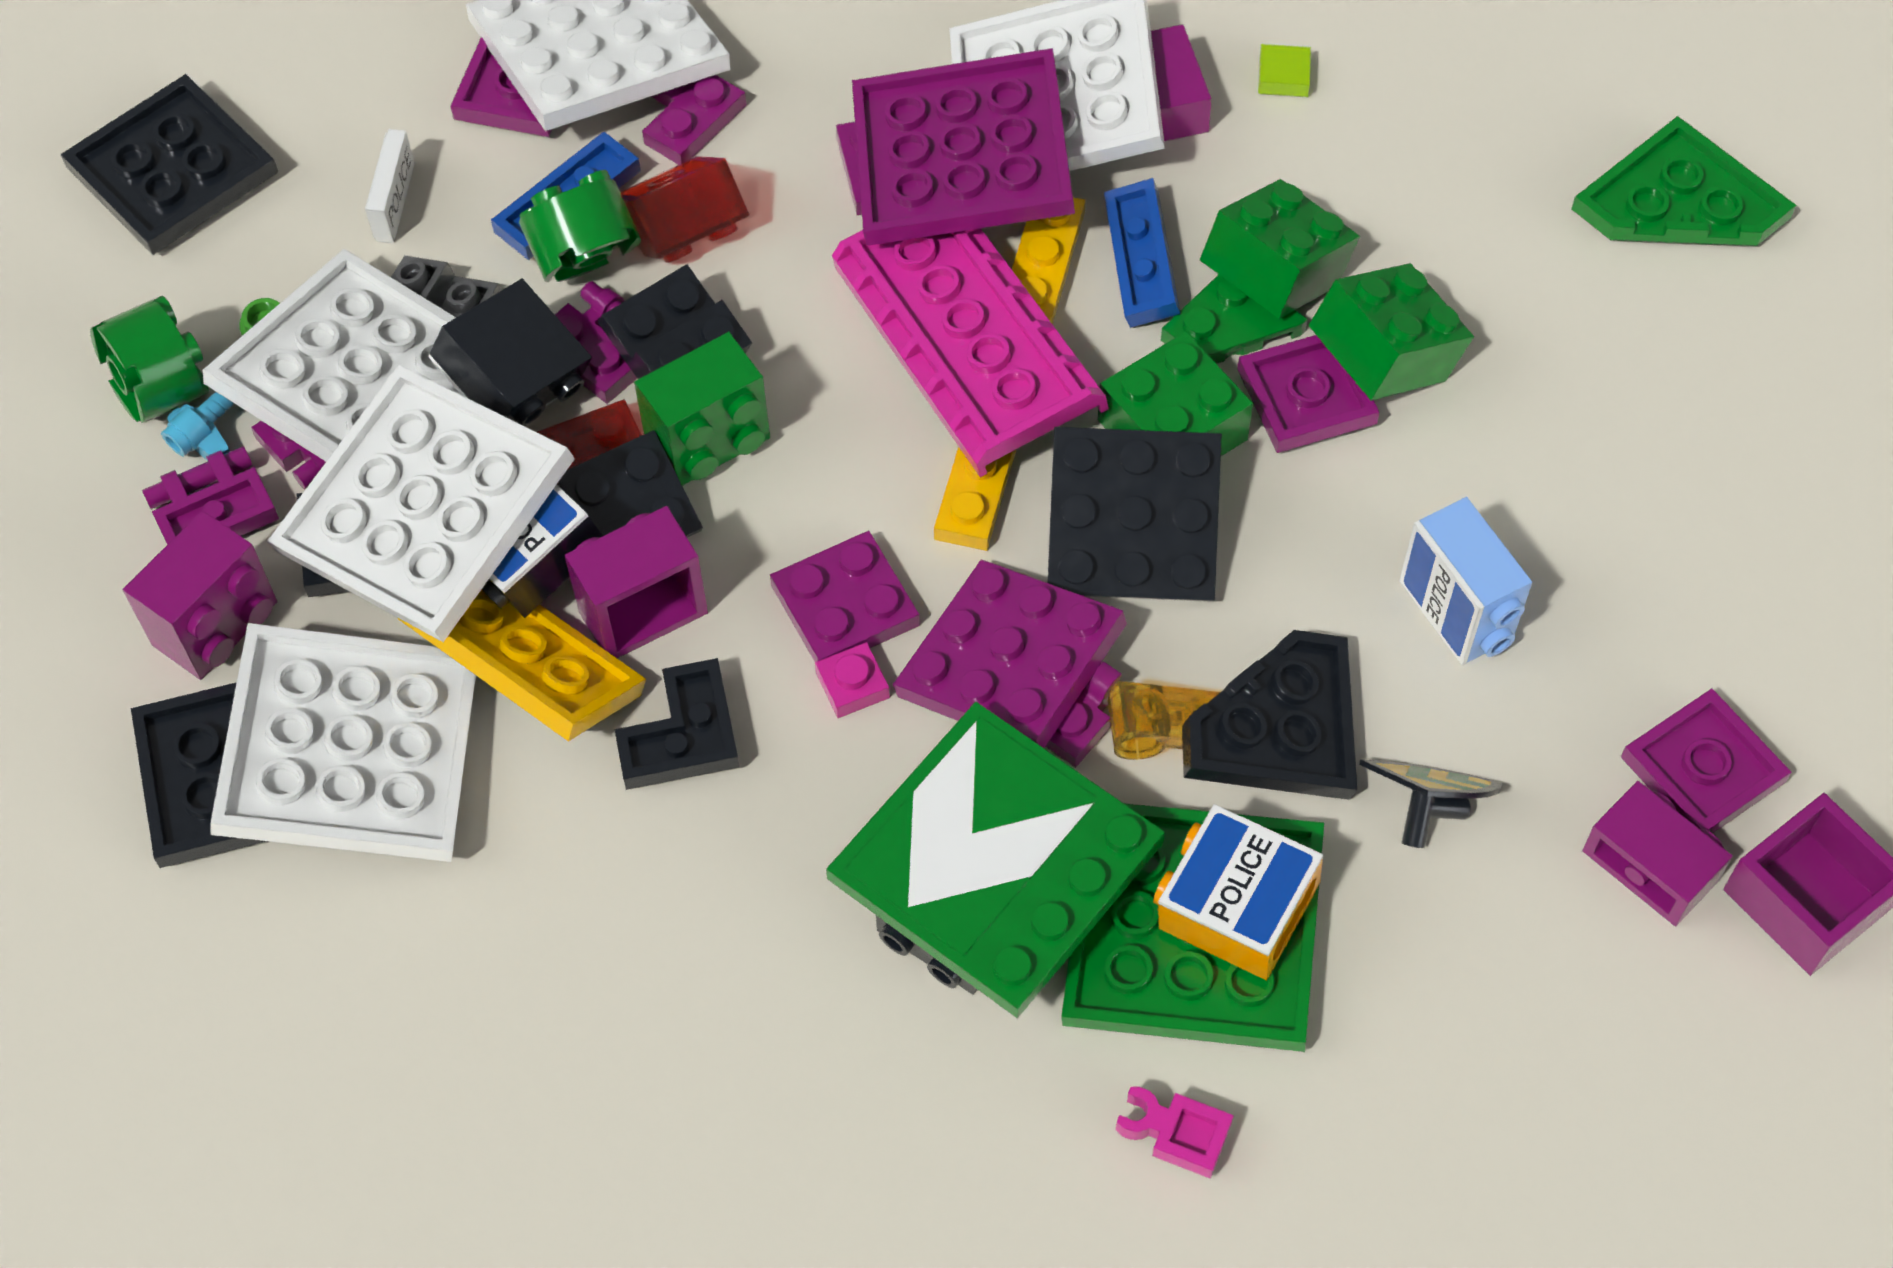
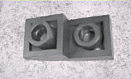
(440, 286)

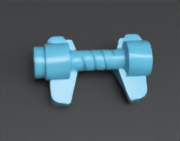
(195, 429)

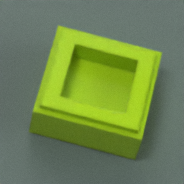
(1284, 70)

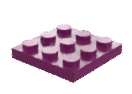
(1012, 649)

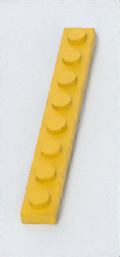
(1042, 266)

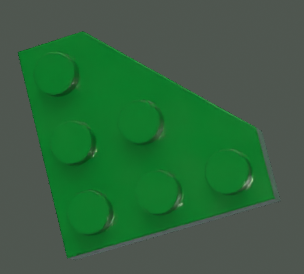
(1682, 192)

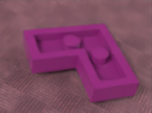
(692, 117)

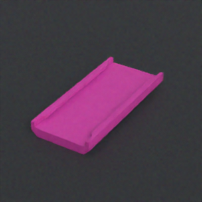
(969, 339)

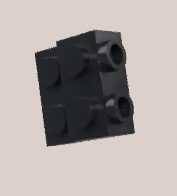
(668, 322)

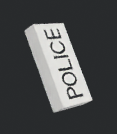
(390, 186)

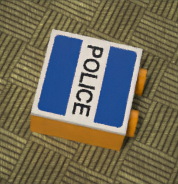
(1238, 891)

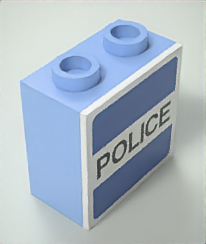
(1465, 581)

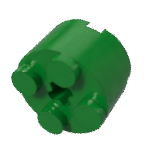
(578, 227)
(149, 360)

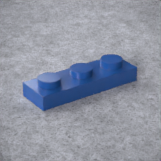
(597, 155)
(1141, 253)

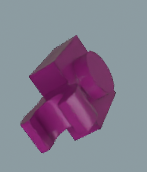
(1086, 720)

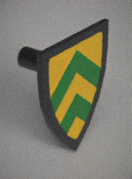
(1433, 795)

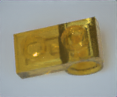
(1150, 717)

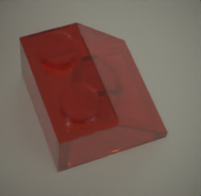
(685, 206)

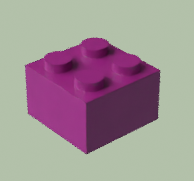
(637, 582)
(201, 595)
(1815, 883)

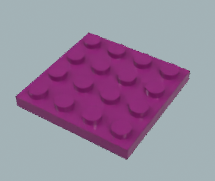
(961, 147)

